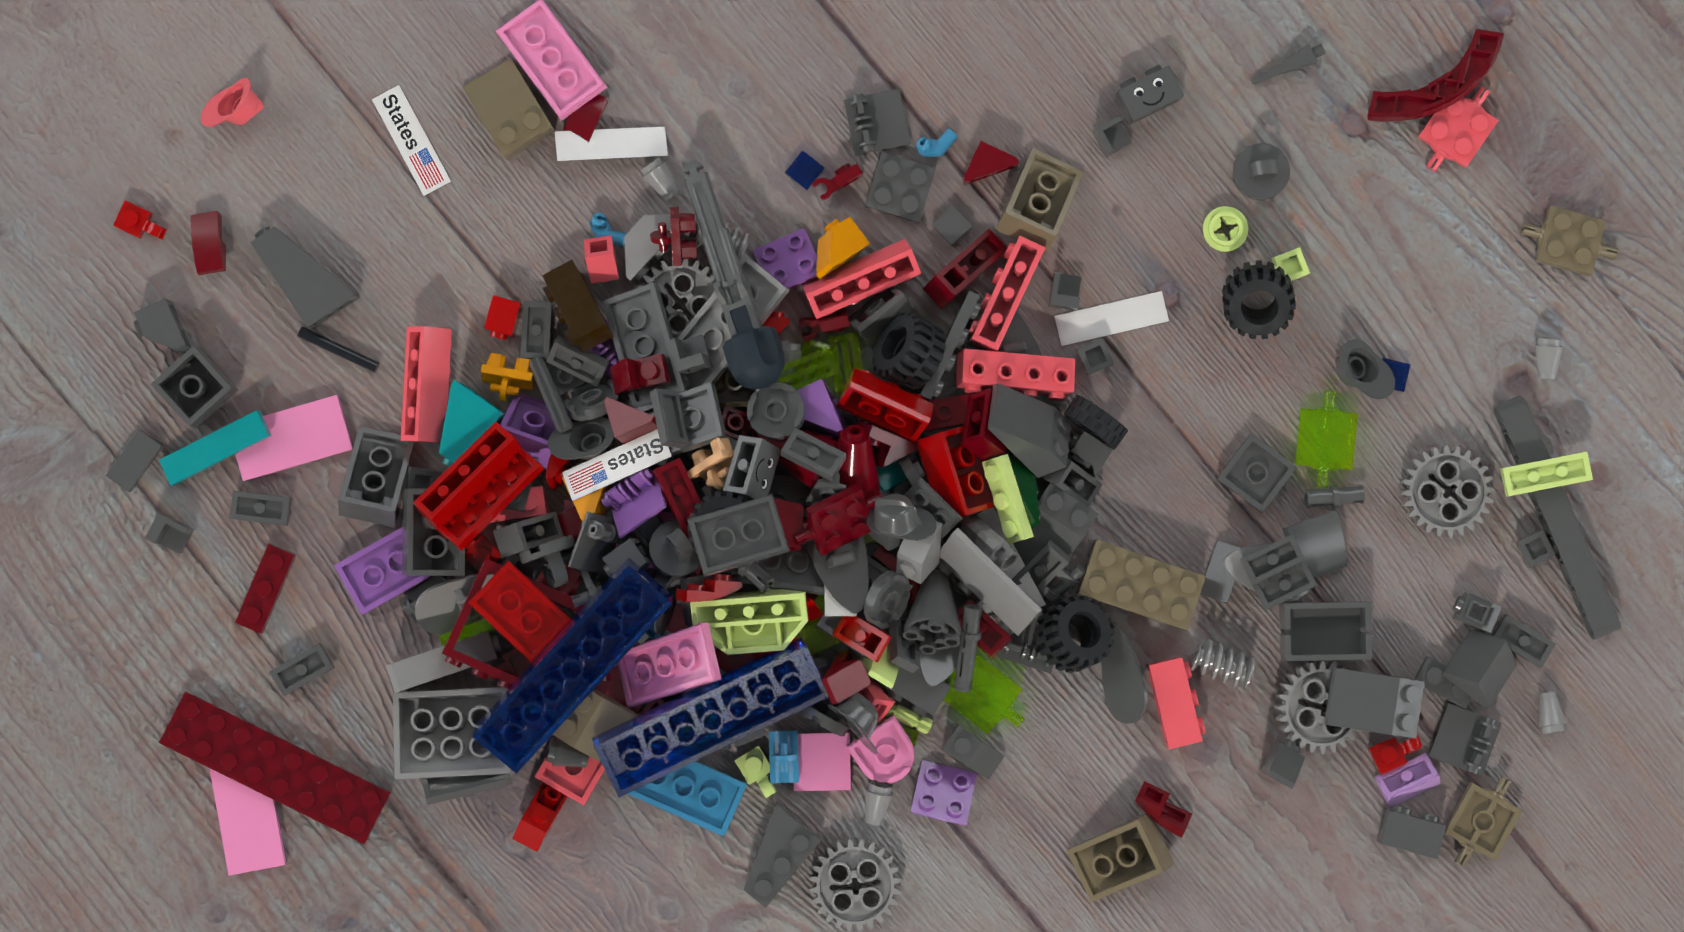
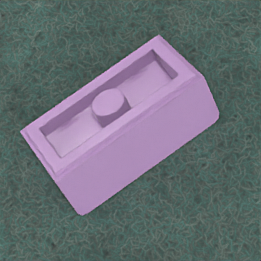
(1408, 780)

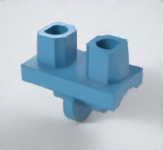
(784, 756)

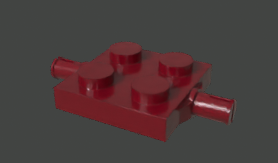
(837, 519)

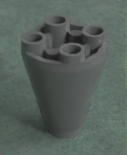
(933, 616)

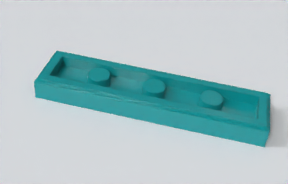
(215, 447)

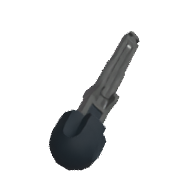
(754, 349)

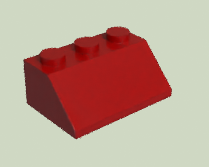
(885, 405)
(955, 472)

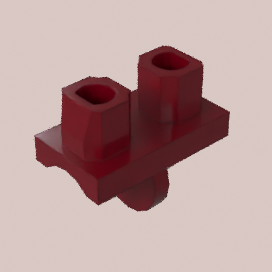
(679, 224)

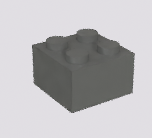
(194, 387)

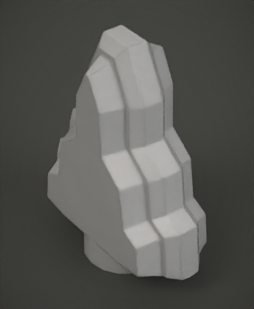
(988, 541)

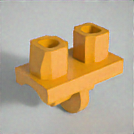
(507, 380)

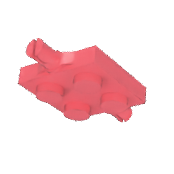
(1458, 131)

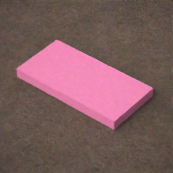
(551, 59)
(298, 438)
(669, 665)
(247, 826)

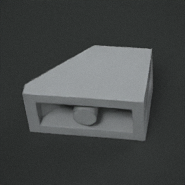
(919, 557)

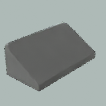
(1218, 582)

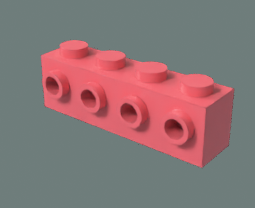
(861, 278)
(1007, 295)
(1021, 372)
(425, 383)

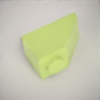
(884, 670)

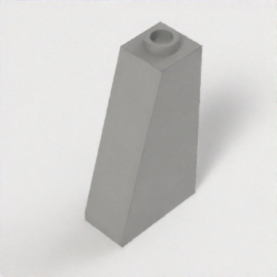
(432, 664)

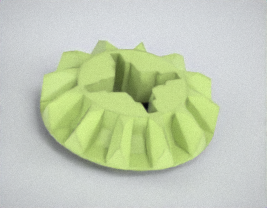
(1231, 217)

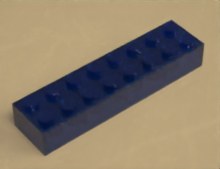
(572, 665)
(709, 717)

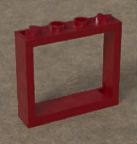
(480, 668)

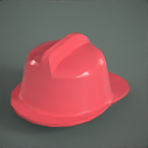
(234, 104)

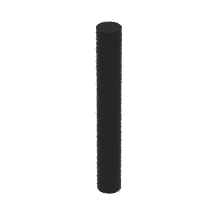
(338, 349)

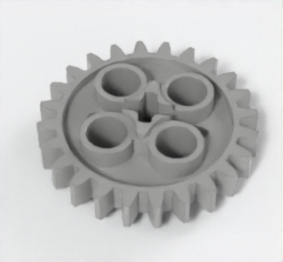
(700, 287)
(1431, 510)
(1314, 731)
(858, 911)

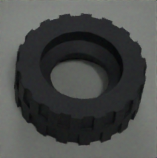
(1095, 421)

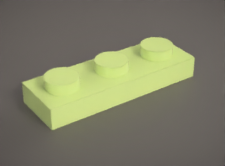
(1546, 474)
(1007, 499)

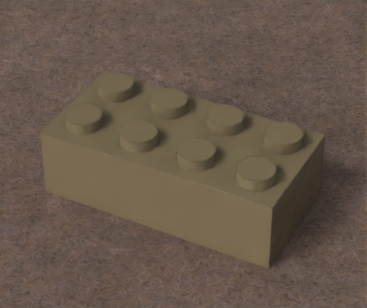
(1141, 584)

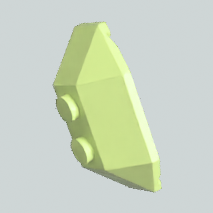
(753, 620)

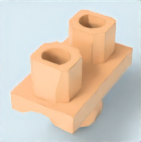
(713, 467)

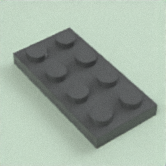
(643, 331)
(955, 337)
(700, 415)

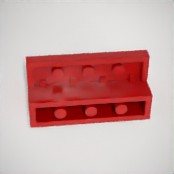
(478, 486)

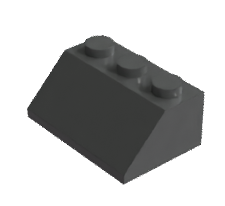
(424, 548)

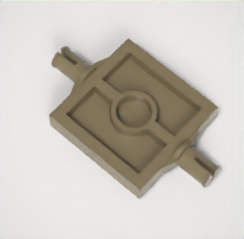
(1570, 241)
(1482, 821)

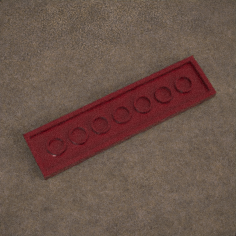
(275, 767)

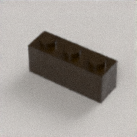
(576, 307)

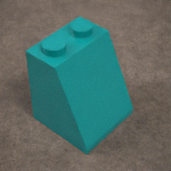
(465, 421)

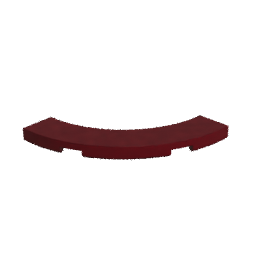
(1444, 90)

